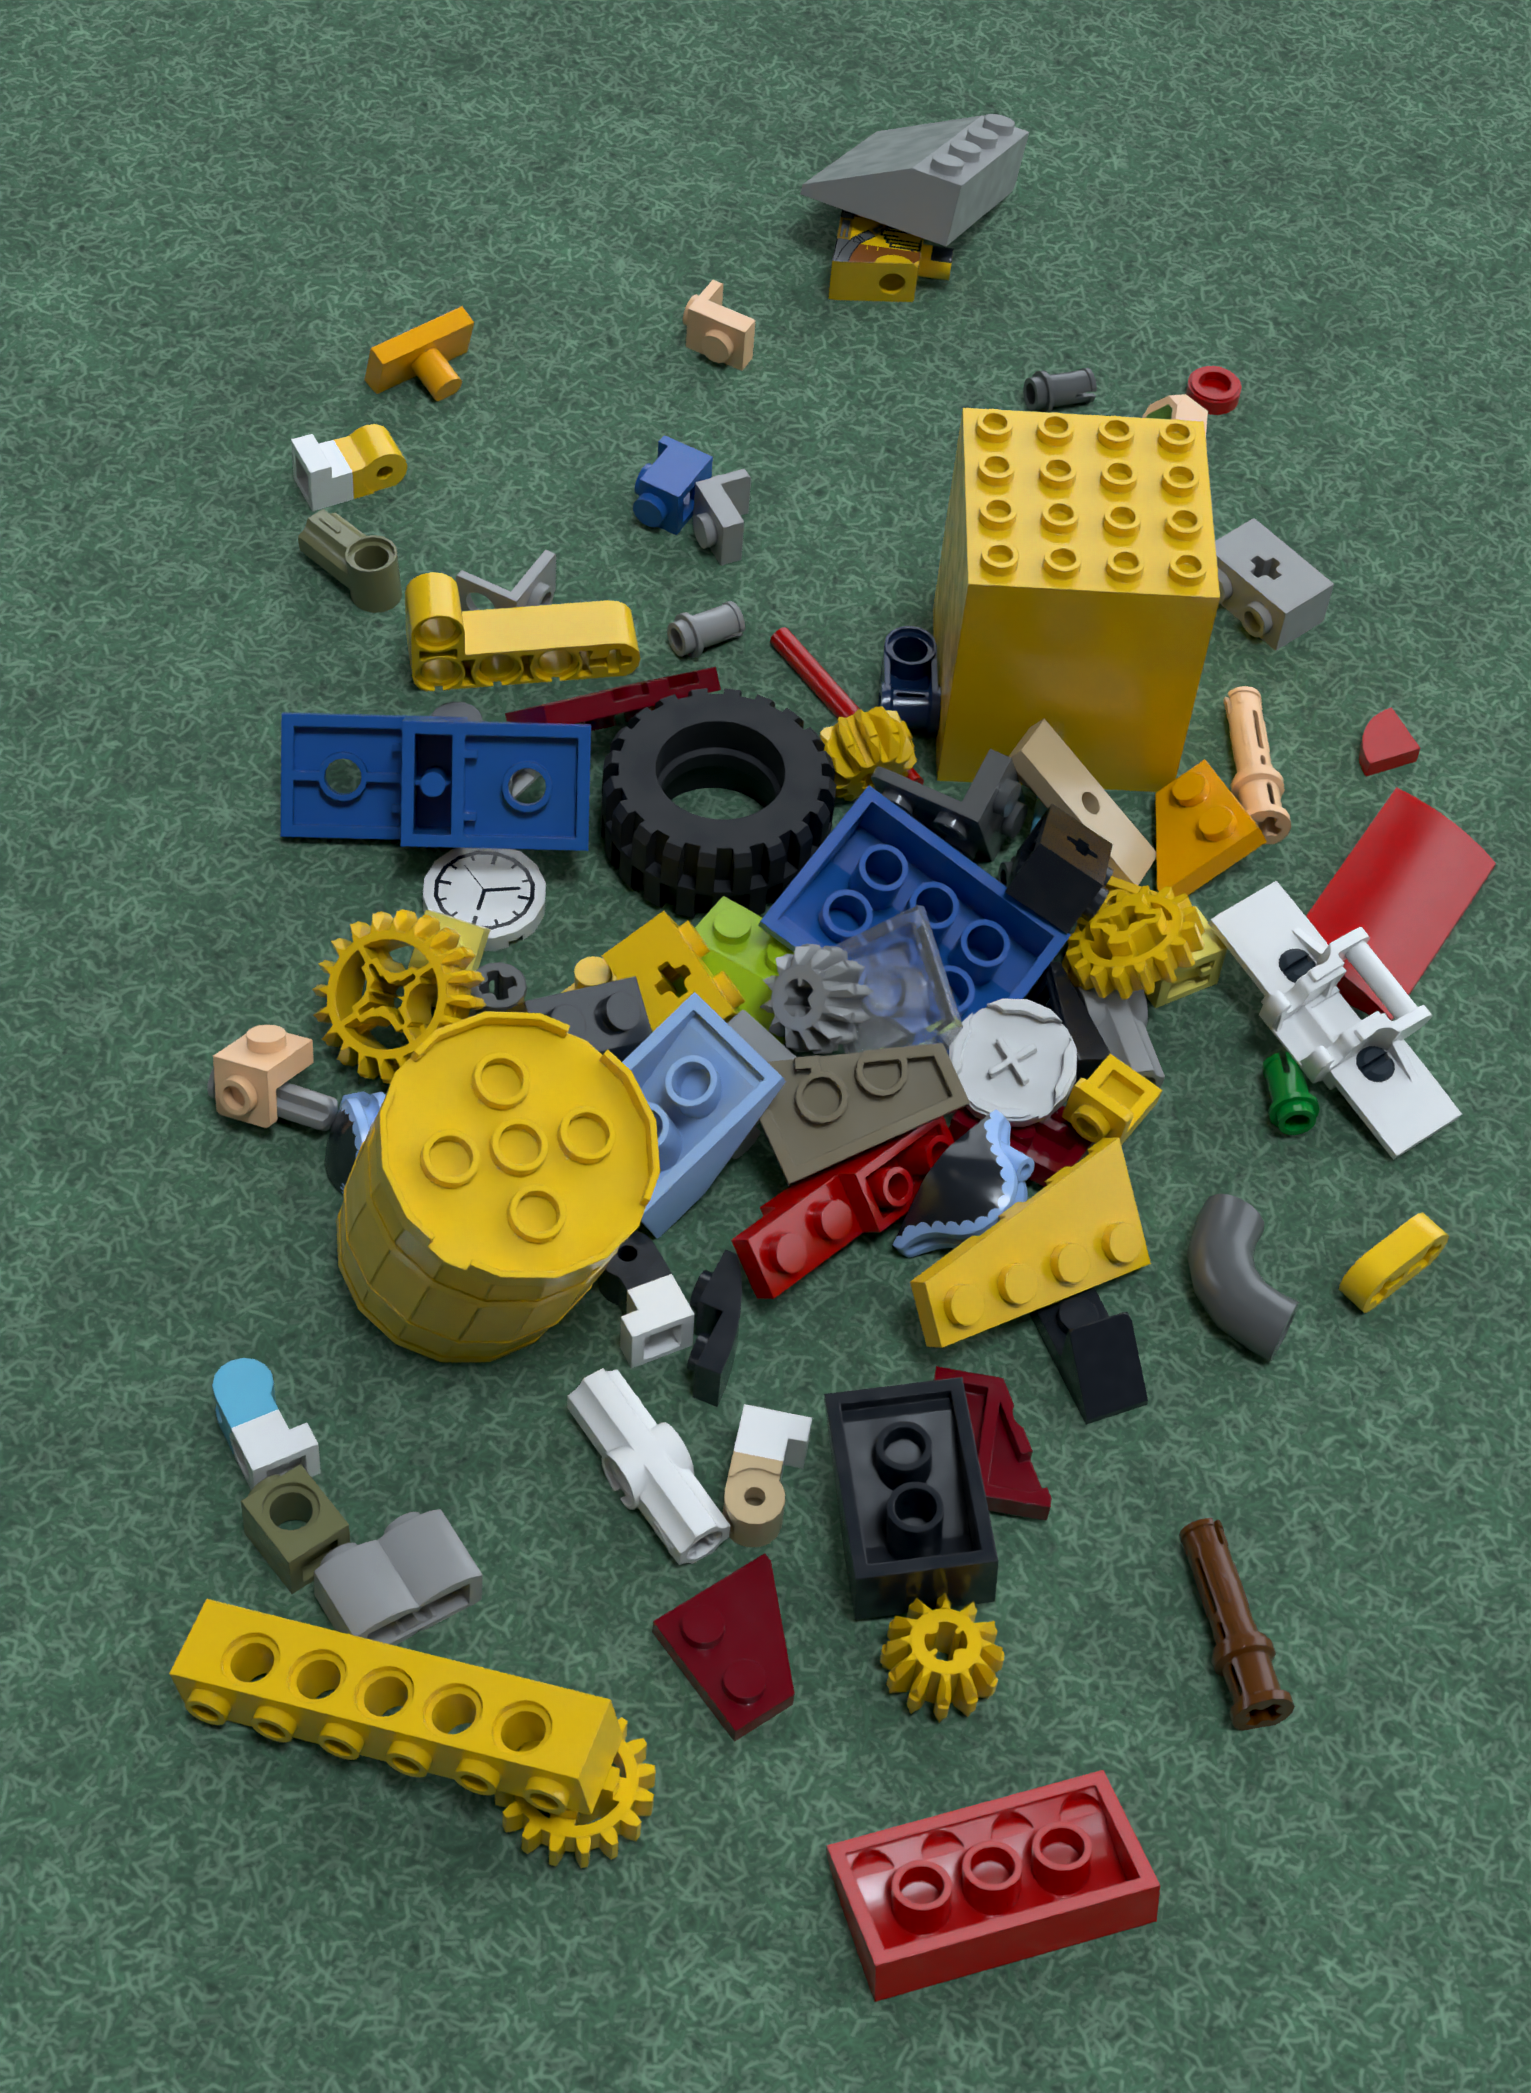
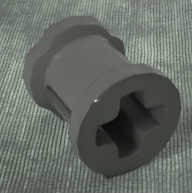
(508, 987)

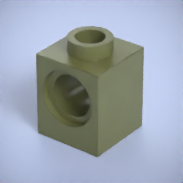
(296, 1552)

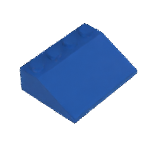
(889, 862)

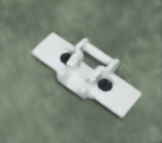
(1322, 1031)

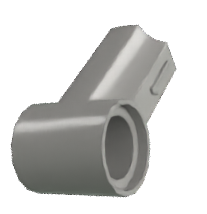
(1124, 1030)

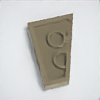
(855, 1103)

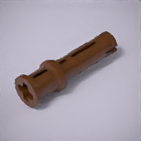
(1240, 1650)

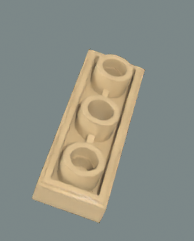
(1062, 780)

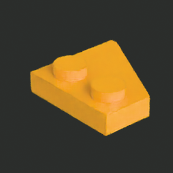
(1200, 830)

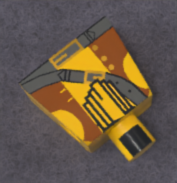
(882, 261)

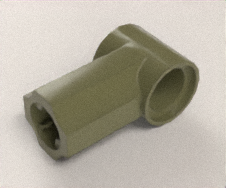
(358, 561)

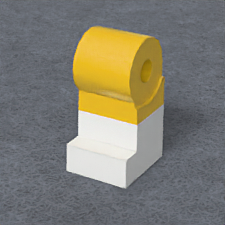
(346, 466)

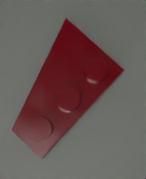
(601, 706)

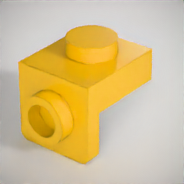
(1110, 1101)

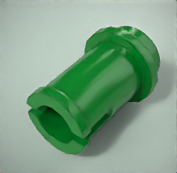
(1292, 1106)

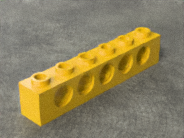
(436, 1693)

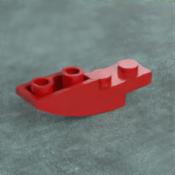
(835, 1207)

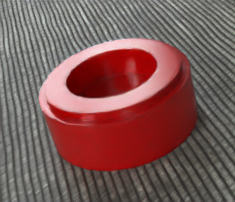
(1214, 389)

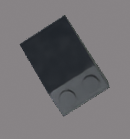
(910, 1497)

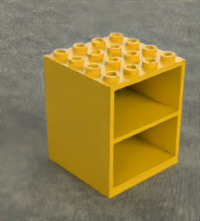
(1075, 591)

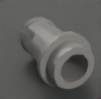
(695, 632)

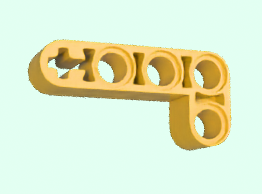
(512, 643)

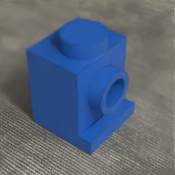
(668, 485)

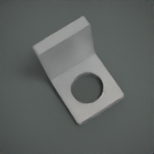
(533, 589)

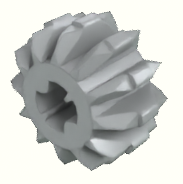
(816, 999)

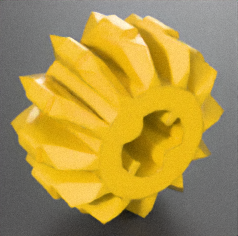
(862, 744)
(961, 1678)

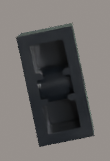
(1061, 870)

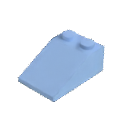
(705, 1100)

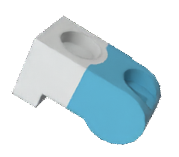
(255, 1426)

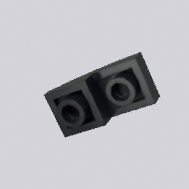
(718, 1308)

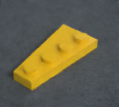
(1039, 1252)

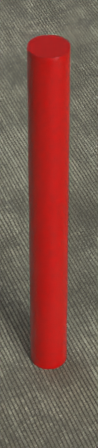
(818, 679)

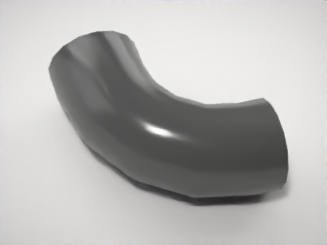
(1227, 1277)

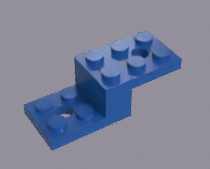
(435, 781)

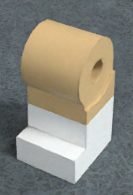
(753, 1487)

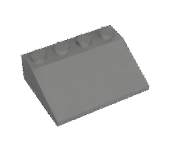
(926, 176)

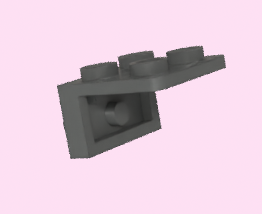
(979, 823)

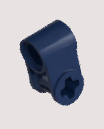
(911, 678)

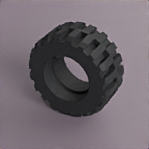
(722, 745)

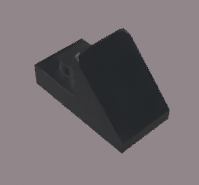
(1093, 1354)

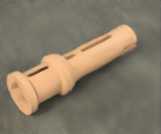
(1256, 782)

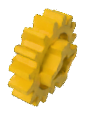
(1136, 942)
(617, 1806)

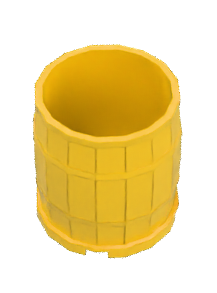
(494, 1186)

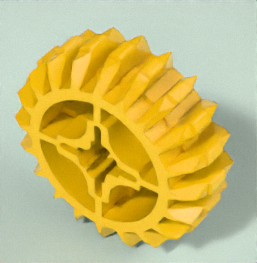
(370, 960)

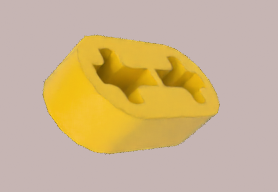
(1393, 1262)

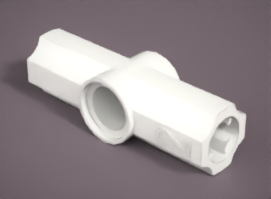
(648, 1466)

